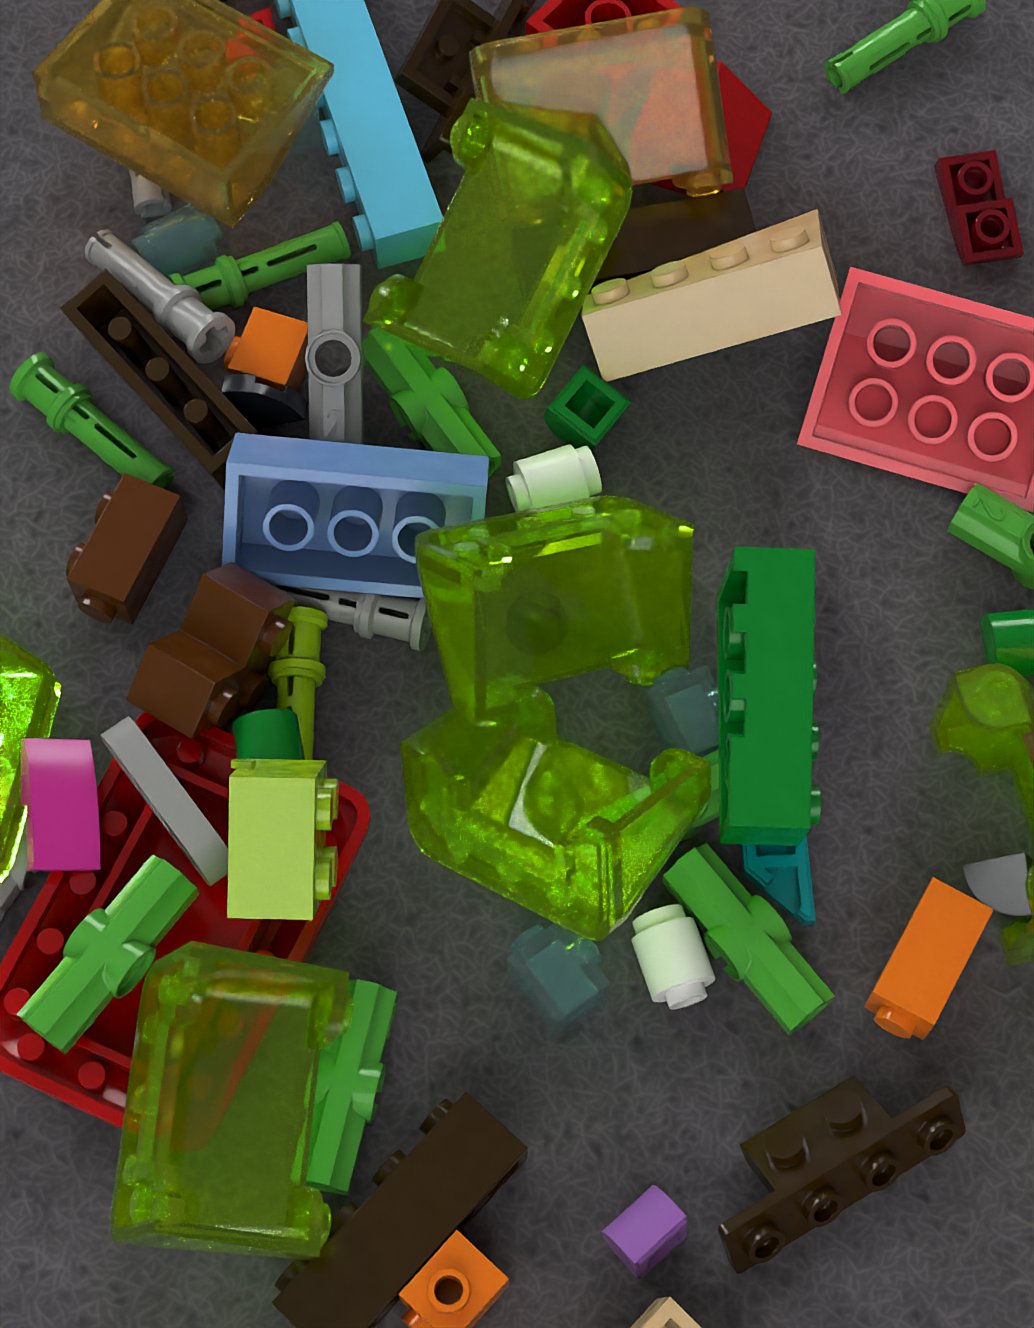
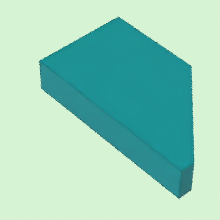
(783, 876)

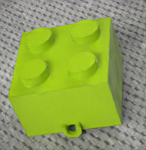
(280, 838)

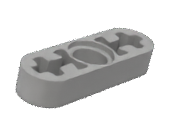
(168, 800)

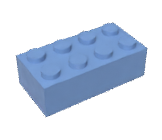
(342, 510)

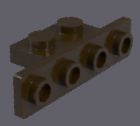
(439, 62)
(829, 1160)

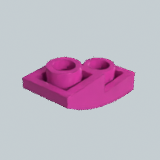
(60, 804)

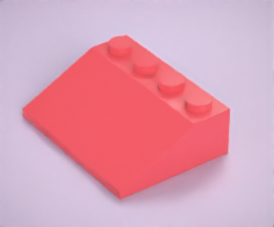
(927, 388)

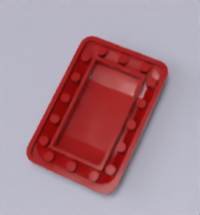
(99, 1065)

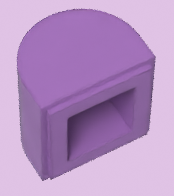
(646, 1231)

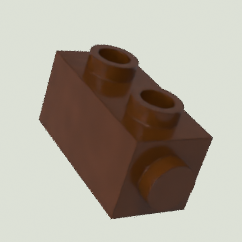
(125, 550)

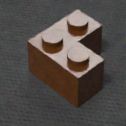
(217, 655)

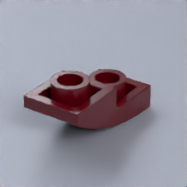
(976, 208)

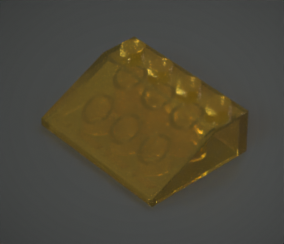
(184, 96)

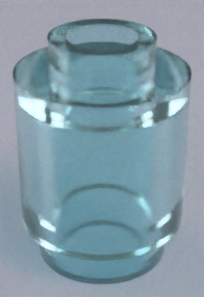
(178, 240)

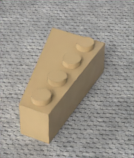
(714, 299)

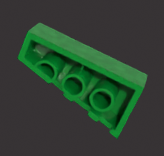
(767, 697)

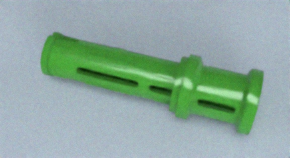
(921, 23)
(225, 282)
(72, 410)

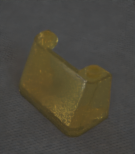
(627, 84)

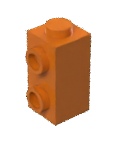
(927, 961)

